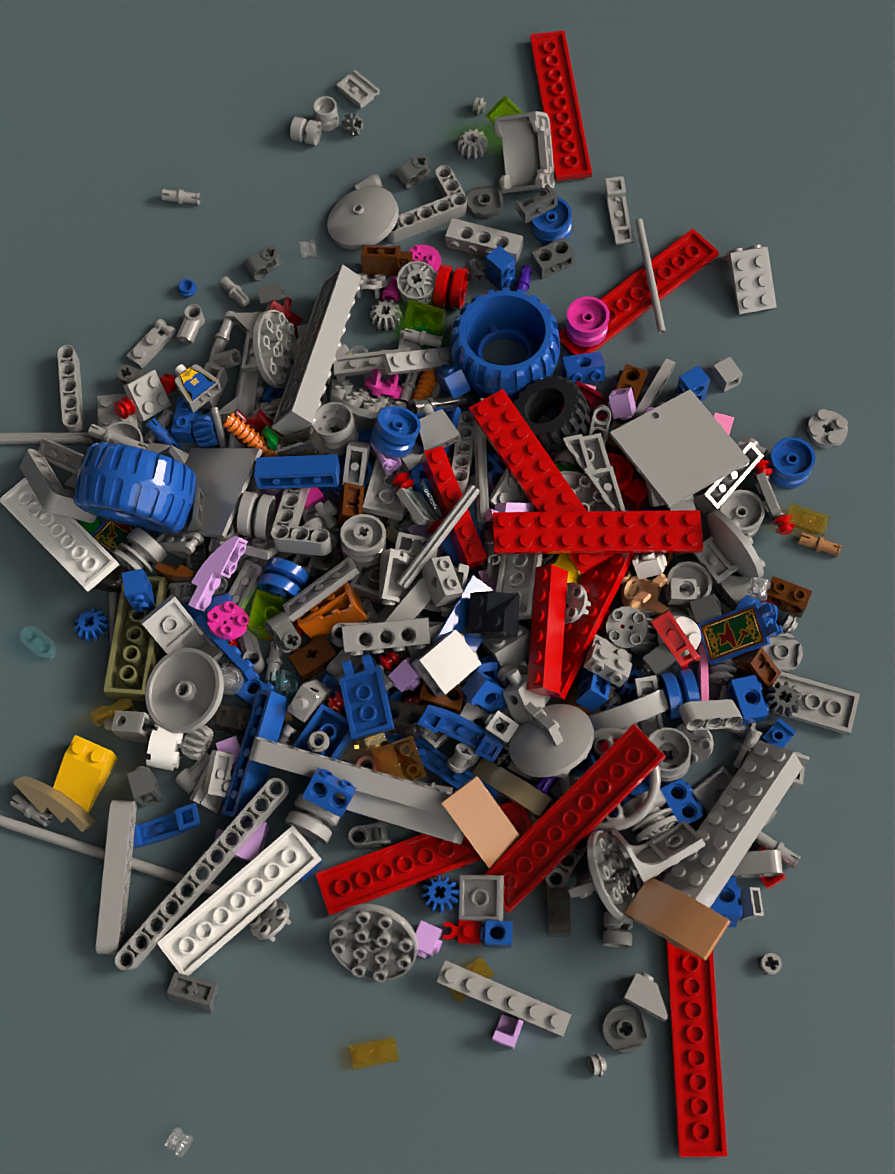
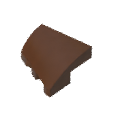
(174, 574)

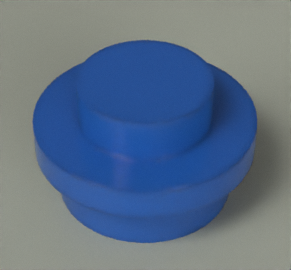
(187, 288)

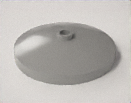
(363, 217)
(184, 690)

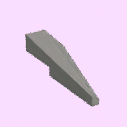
(593, 459)

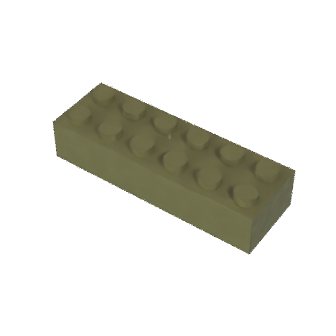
(133, 648)

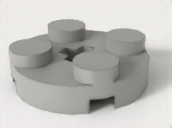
(831, 419)

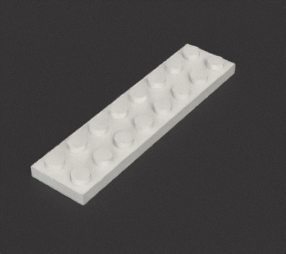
(60, 537)
(239, 901)

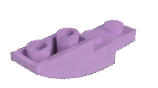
(219, 563)

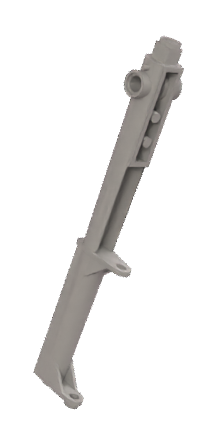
(247, 396)

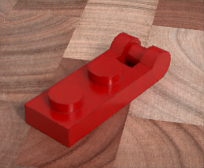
(675, 638)

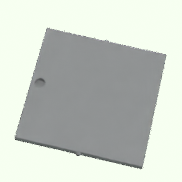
(679, 448)
(223, 480)

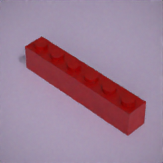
(447, 495)
(547, 630)

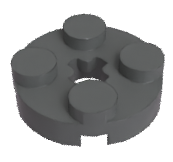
(488, 209)
(632, 1018)

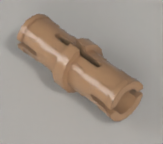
(819, 544)

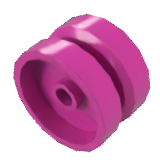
(587, 321)

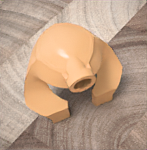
(643, 593)

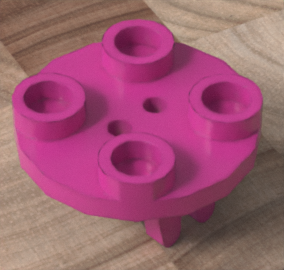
(430, 253)
(381, 386)
(222, 614)

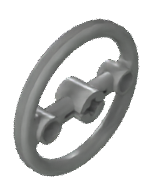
(620, 821)

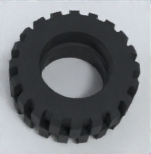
(549, 394)

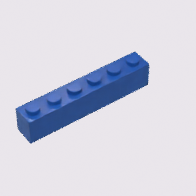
(249, 775)

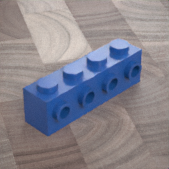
(297, 471)

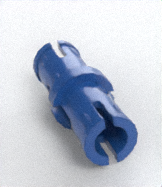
(161, 434)

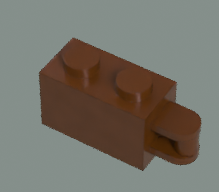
(383, 259)

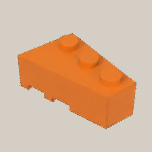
(338, 607)

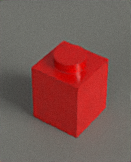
(636, 495)

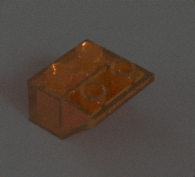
(400, 759)

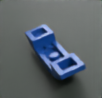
(463, 730)
(166, 826)

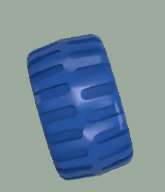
(498, 317)
(135, 487)

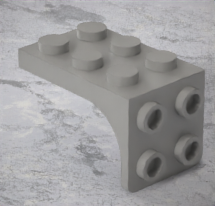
(751, 278)
(176, 629)
(660, 852)

